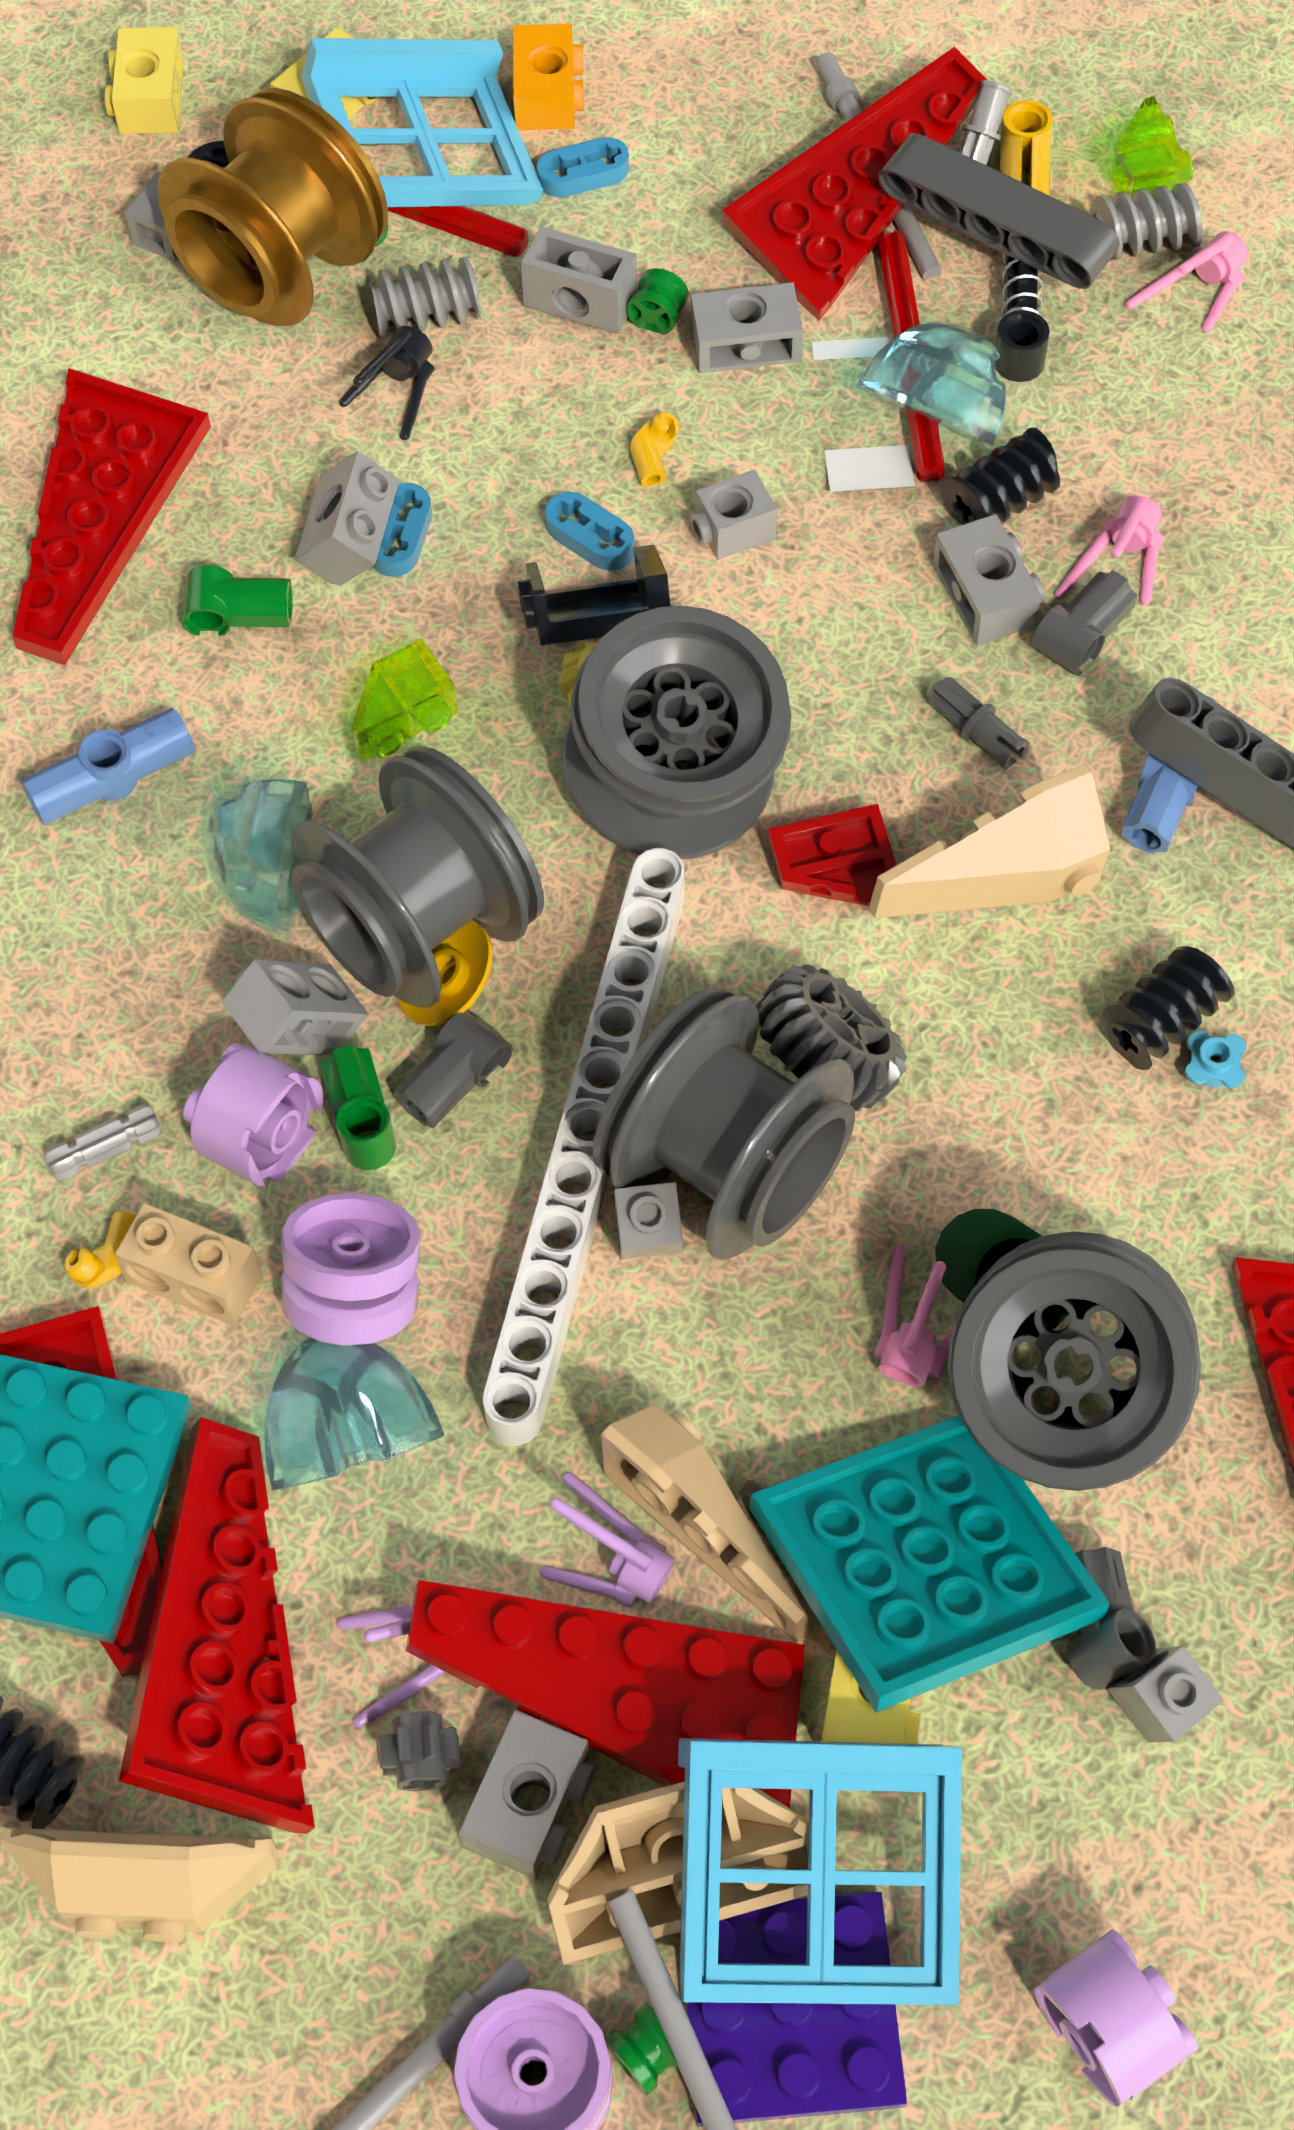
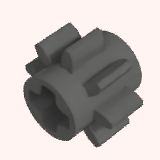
(419, 1751)

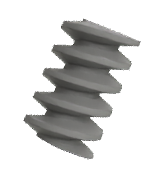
(1151, 217)
(425, 295)

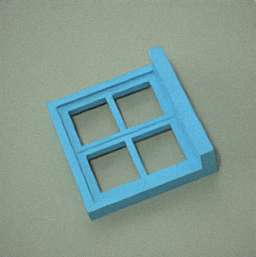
(418, 70)
(822, 1770)

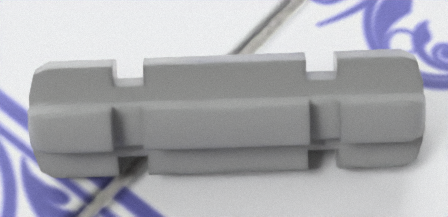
(102, 1142)

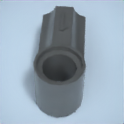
(1080, 628)
(461, 1058)
(1122, 1639)

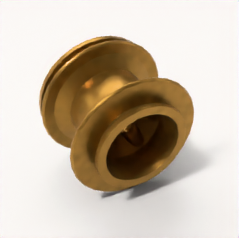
(287, 194)

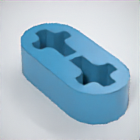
(583, 167)
(593, 526)
(410, 532)

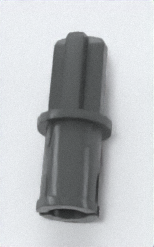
(977, 721)

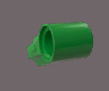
(220, 601)
(359, 1107)

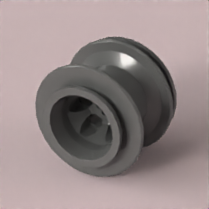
(632, 693)
(415, 876)
(726, 1122)
(1063, 1443)

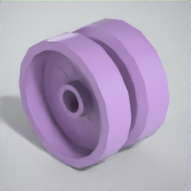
(350, 1268)
(527, 2031)

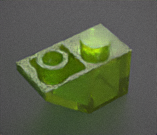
(1149, 153)
(401, 699)

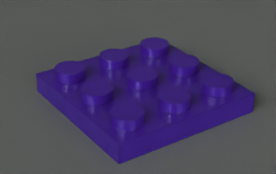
(802, 2056)

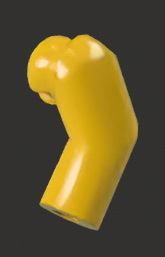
(651, 445)
(99, 1266)

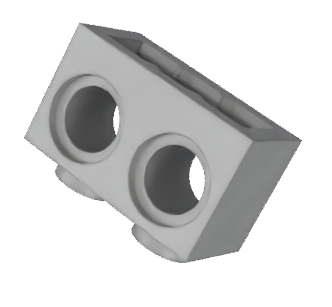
(294, 1007)

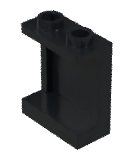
(592, 609)

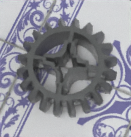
(822, 1019)

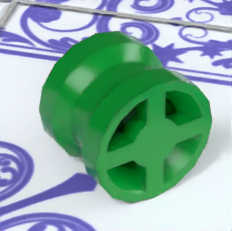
(657, 301)
(642, 2049)

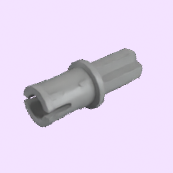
(985, 121)

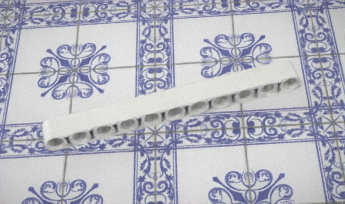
(572, 1158)

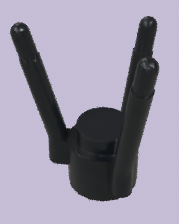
(401, 359)

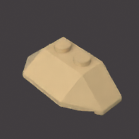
(640, 1849)
(139, 1878)

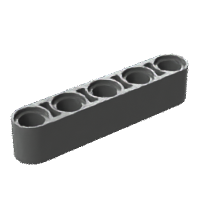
(999, 211)
(1219, 754)

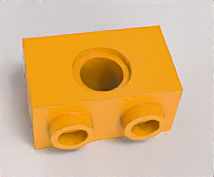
(545, 76)

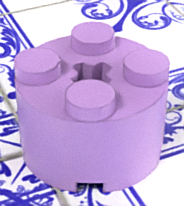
(253, 1114)
(1115, 2018)

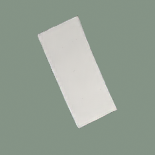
(863, 466)

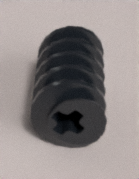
(1003, 480)
(1165, 1005)
(32, 1777)

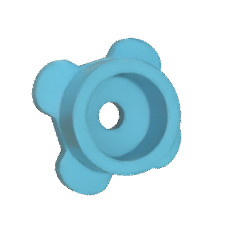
(1212, 1074)

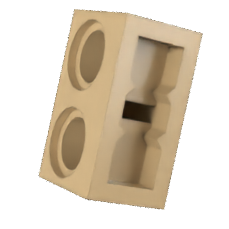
(189, 1264)

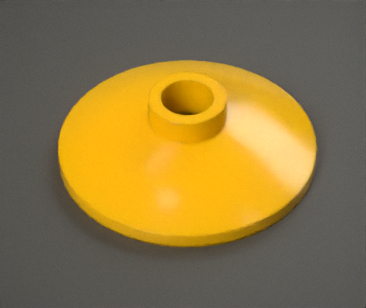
(463, 968)

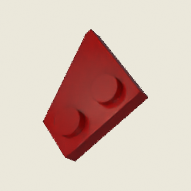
(833, 854)

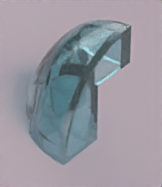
(942, 375)
(253, 852)
(340, 1410)

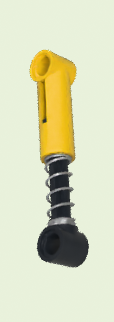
(1022, 330)

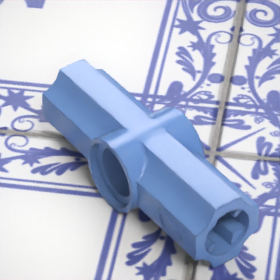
(131, 753)
(1158, 806)

